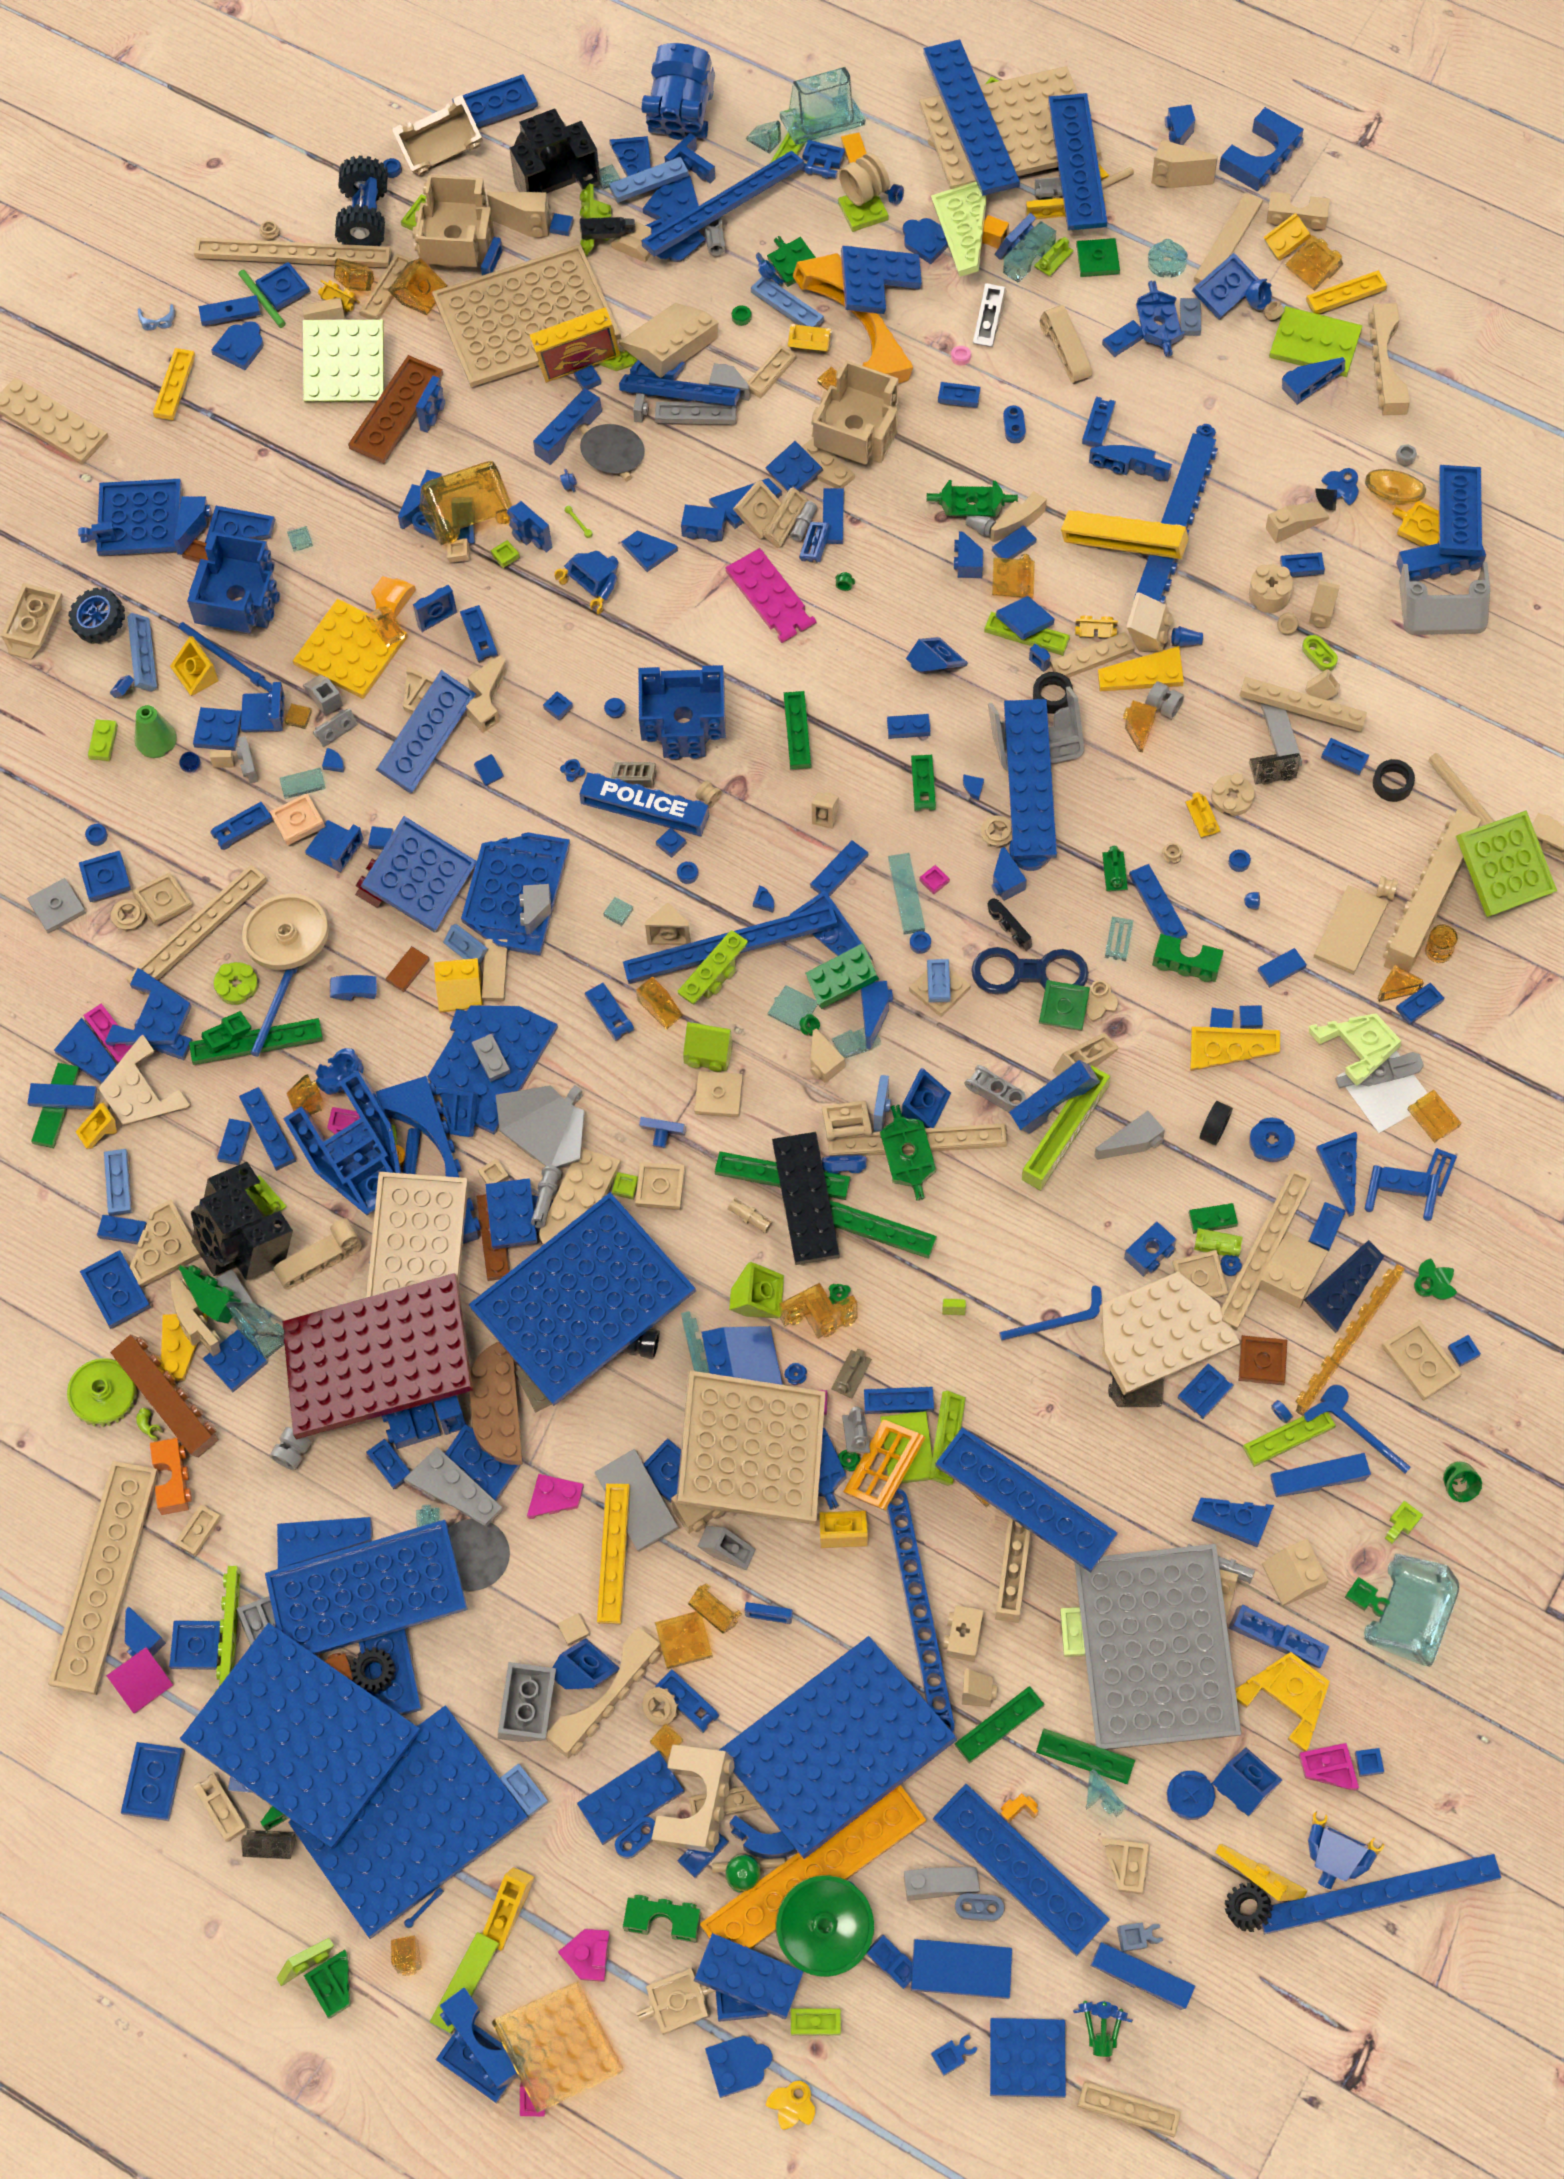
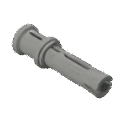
(547, 1188)

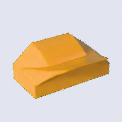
(392, 593)

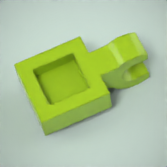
(1404, 1520)

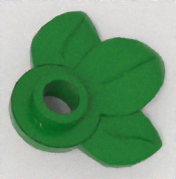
(1437, 1280)

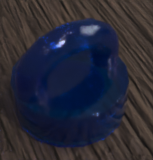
(895, 194)

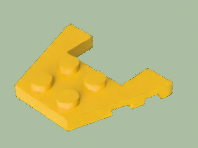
(1293, 1686)

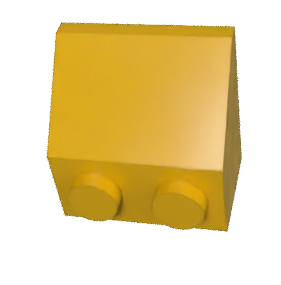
(457, 984)

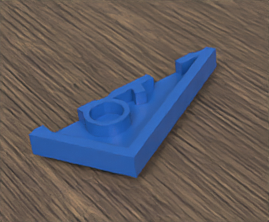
(1340, 1164)

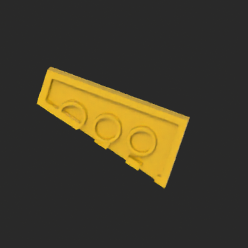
(1143, 672)

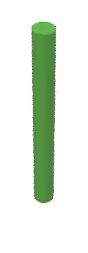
(262, 299)

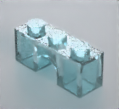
(1020, 258)

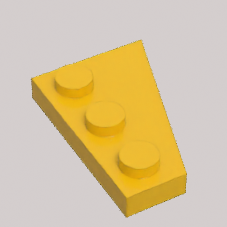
(175, 1347)

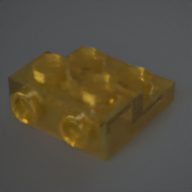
(1315, 262)

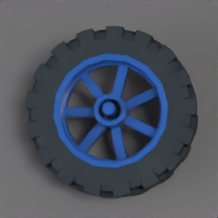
(102, 626)

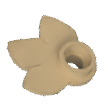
(1100, 1002)

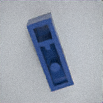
(1309, 378)
(191, 521)
(875, 1008)

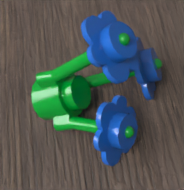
(1102, 2043)

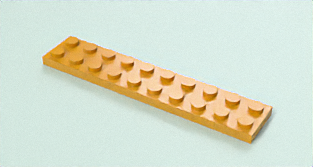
(753, 1913)

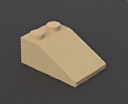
(1182, 166)
(521, 211)
(1292, 1270)

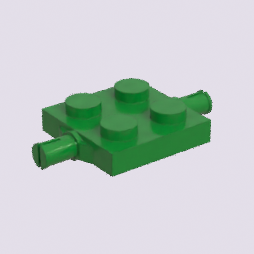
(787, 256)

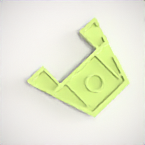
(1367, 1037)

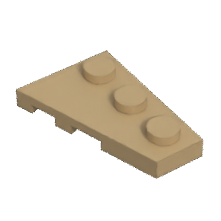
(834, 471)

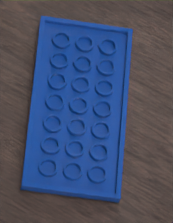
(368, 1589)

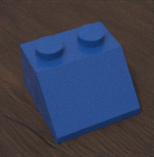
(1246, 1781)

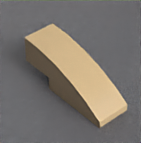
(1019, 515)

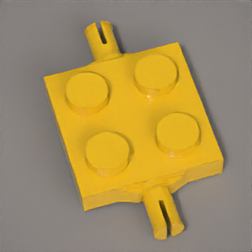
(1419, 524)

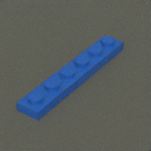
(679, 389)

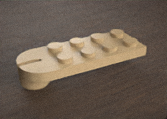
(581, 1188)

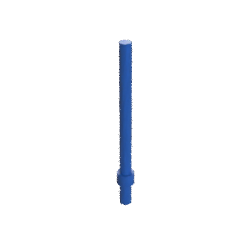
(255, 677)
(272, 1011)

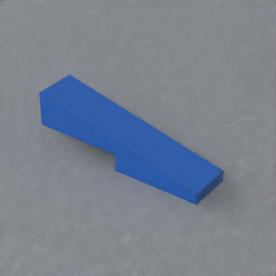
(1319, 1475)
(1279, 1637)
(1143, 1976)

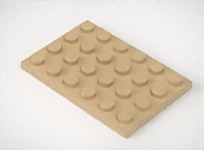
(416, 1230)

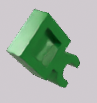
(1363, 1595)

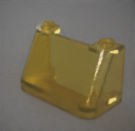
(464, 500)

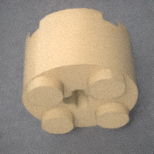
(1270, 588)

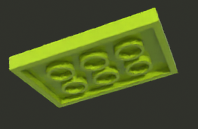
(1314, 338)

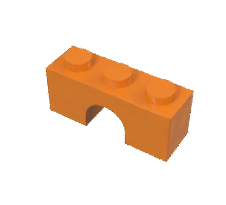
(174, 1494)

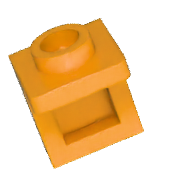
(1013, 1808)

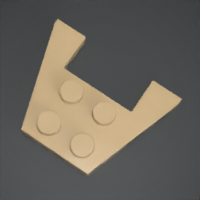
(131, 1094)

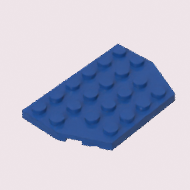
(499, 878)
(521, 1039)

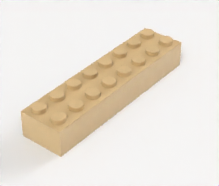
(1429, 894)

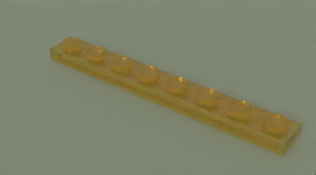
(1342, 1346)

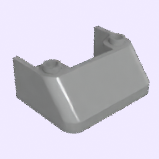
(1444, 613)
(1064, 737)

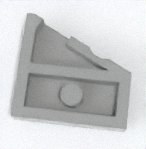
(255, 1617)

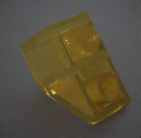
(305, 1094)
(406, 1955)

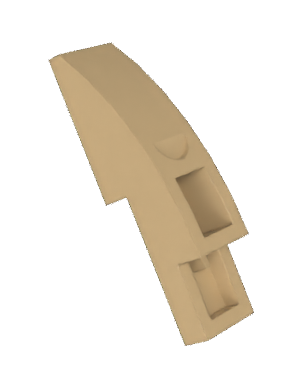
(191, 1317)

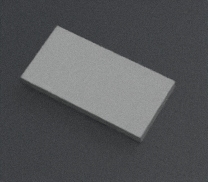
(648, 1514)

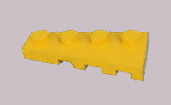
(1228, 1045)

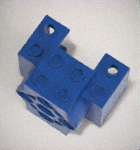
(234, 570)
(680, 696)

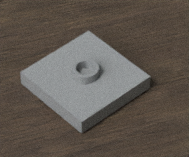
(56, 905)

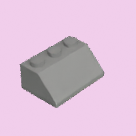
(526, 1702)

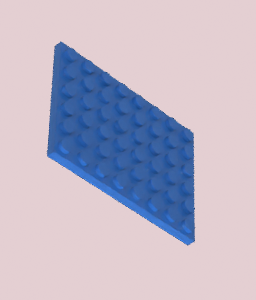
(582, 1298)
(300, 1735)
(837, 1746)
(419, 1827)

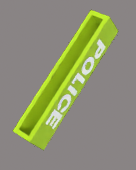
(1063, 1133)

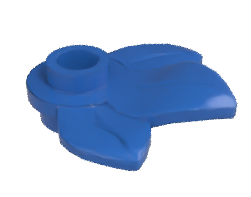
(767, 270)
(1345, 488)

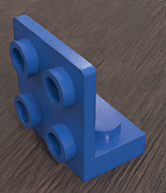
(263, 710)
(335, 845)

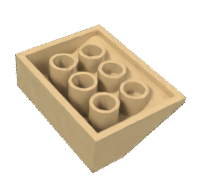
(671, 337)

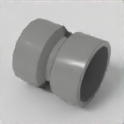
(1158, 696)
(289, 1450)

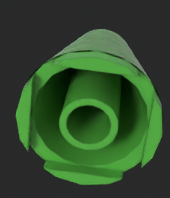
(153, 733)

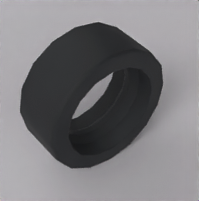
(1052, 678)
(1400, 767)
(1216, 1123)

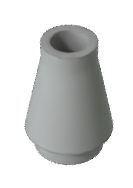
(981, 524)

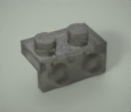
(268, 1844)

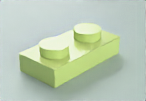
(1072, 1632)

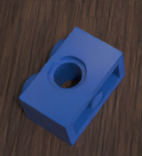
(1154, 1237)

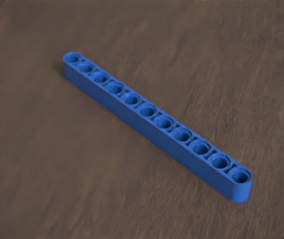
(916, 1602)

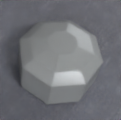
(1406, 454)

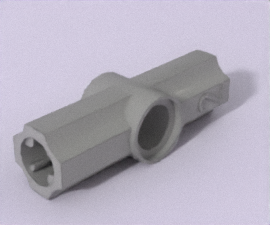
(715, 237)

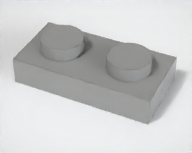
(244, 753)
(490, 1057)

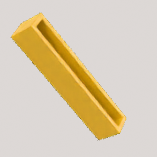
(1125, 534)

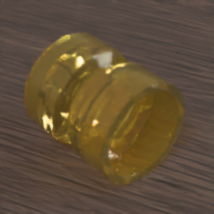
(1441, 943)

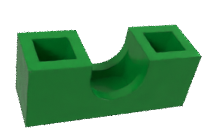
(1203, 966)
(641, 1913)

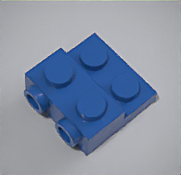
(529, 527)
(412, 1425)

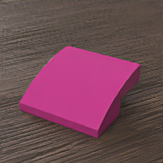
(139, 1680)

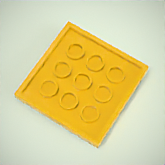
(347, 650)

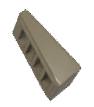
(646, 767)

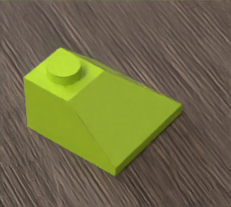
(757, 1292)

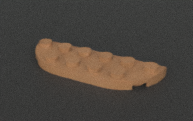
(496, 1405)

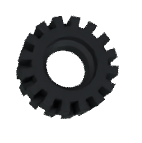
(366, 1658)
(1258, 1917)

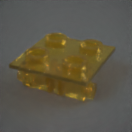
(1013, 577)

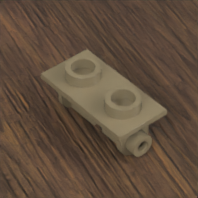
(851, 1373)

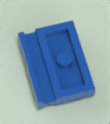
(1205, 1391)

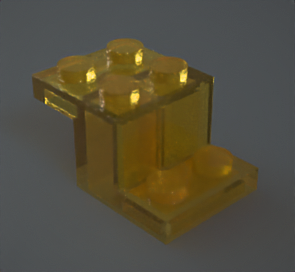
(819, 1311)

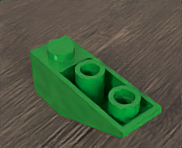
(208, 1294)

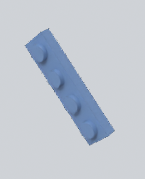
(648, 179)
(786, 303)
(142, 652)

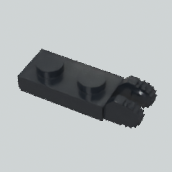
(1009, 923)

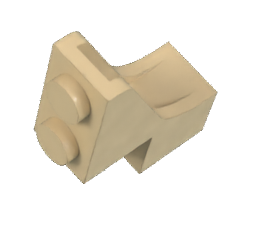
(485, 685)

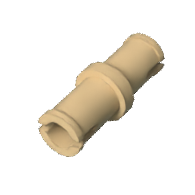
(749, 1215)

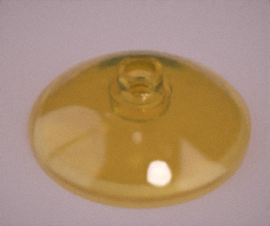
(1395, 487)

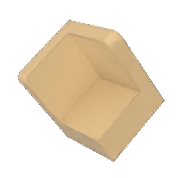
(1323, 686)

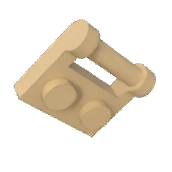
(843, 1115)

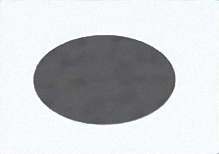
(612, 448)
(480, 1553)

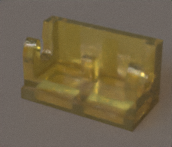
(713, 1610)

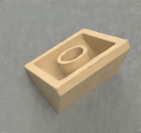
(324, 310)
(667, 927)

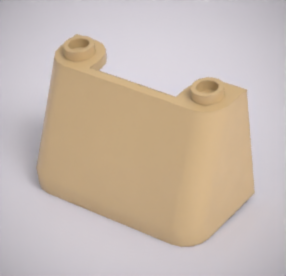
(438, 136)

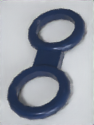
(1025, 969)

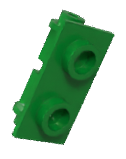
(1114, 869)

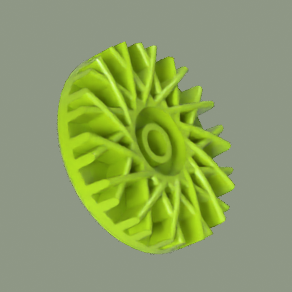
(103, 1406)

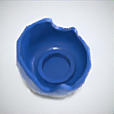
(1259, 294)

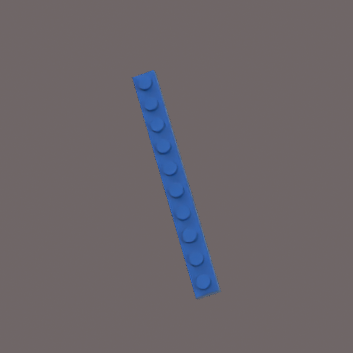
(722, 203)
(757, 937)
(1382, 1893)

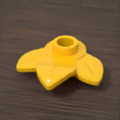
(791, 2108)

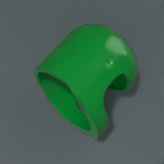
(1468, 1473)
(742, 1872)

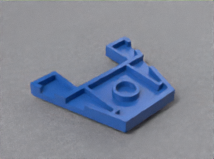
(160, 1018)

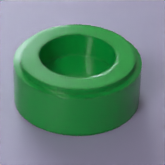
(741, 315)

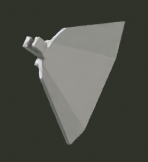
(543, 1123)

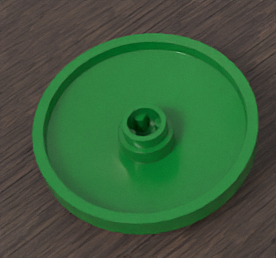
(824, 1925)

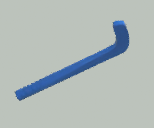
(1096, 1298)
(1330, 1406)

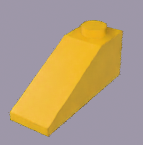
(508, 1905)

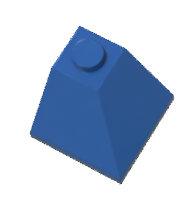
(934, 654)
(583, 1667)

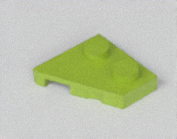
(304, 1960)

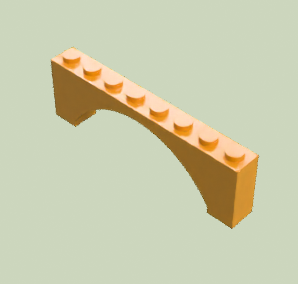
(826, 277)

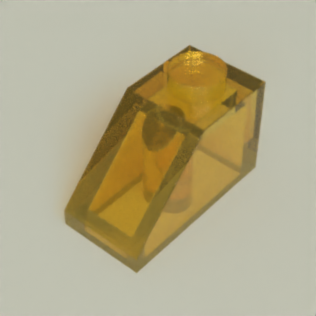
(353, 275)
(1139, 722)
(658, 1003)

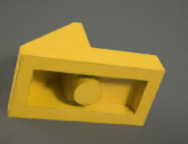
(95, 1126)

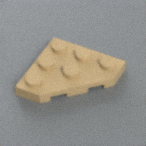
(162, 1245)

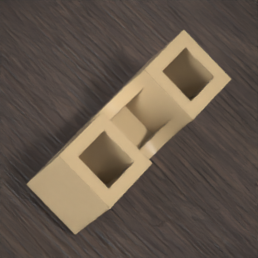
(1312, 215)

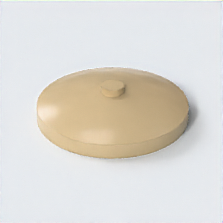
(285, 931)

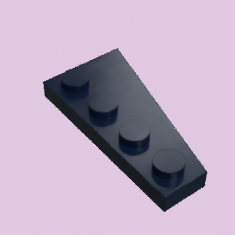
(1340, 1291)

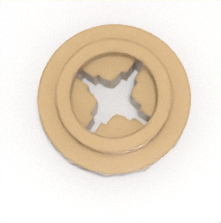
(1000, 823)
(127, 906)
(651, 1701)

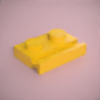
(1287, 236)

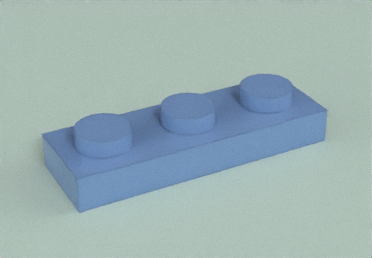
(117, 1182)

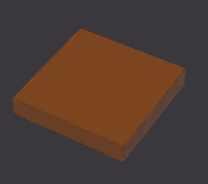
(1262, 1360)

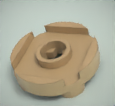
(1232, 783)

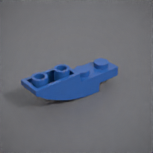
(1125, 458)

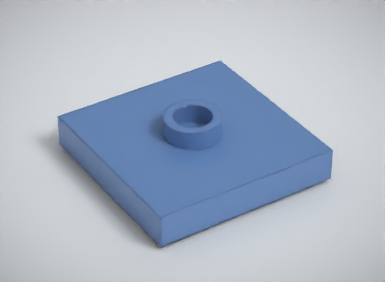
(882, 1103)

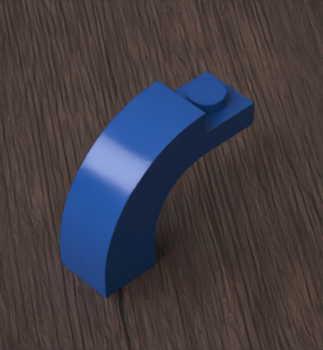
(761, 1844)

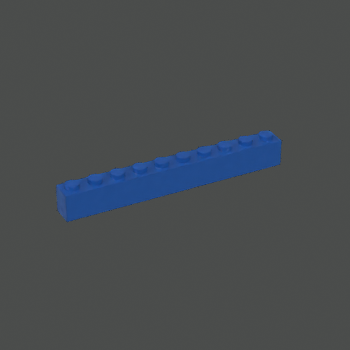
(1179, 511)

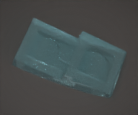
(853, 1043)

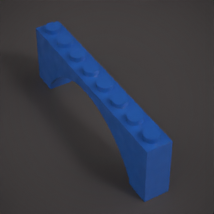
(414, 1105)

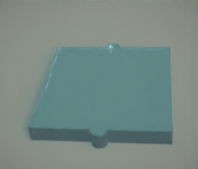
(791, 1007)

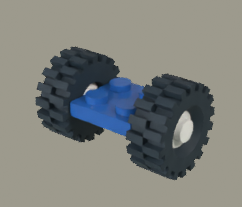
(364, 182)

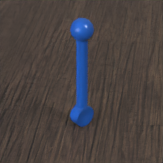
(410, 1921)

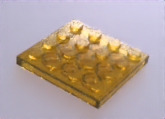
(557, 2046)

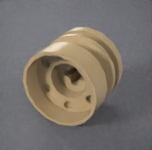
(864, 179)

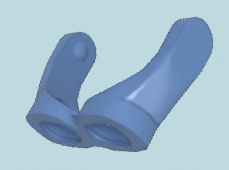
(167, 319)

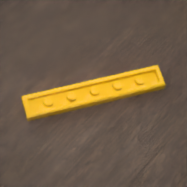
(613, 1554)

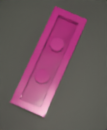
(101, 1023)

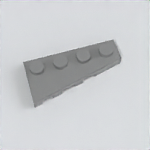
(447, 1482)

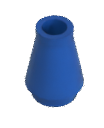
(1186, 637)

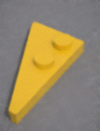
(1260, 1874)

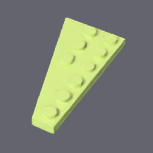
(962, 221)

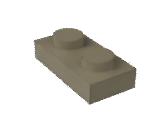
(533, 1393)

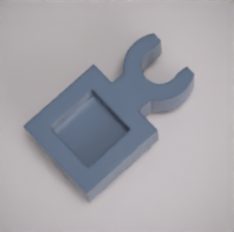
(1134, 1936)

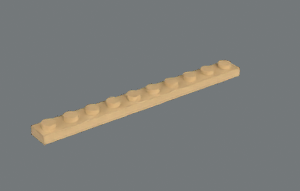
(290, 252)

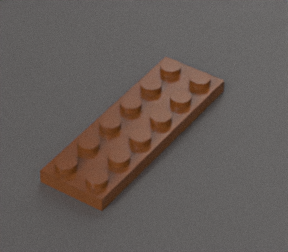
(393, 410)

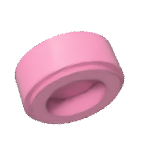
(961, 355)

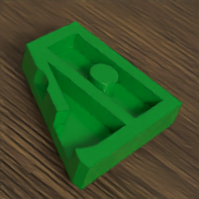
(331, 1984)

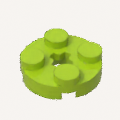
(231, 972)

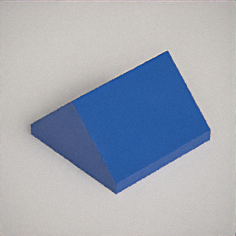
(925, 1099)

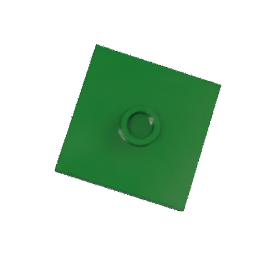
(1098, 257)
(1064, 1005)

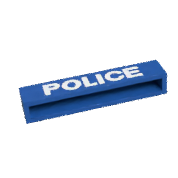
(644, 804)

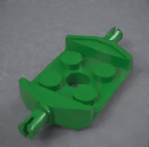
(956, 499)
(906, 1169)

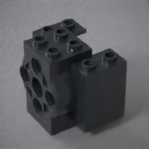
(553, 154)
(233, 1231)

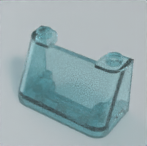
(1418, 1609)

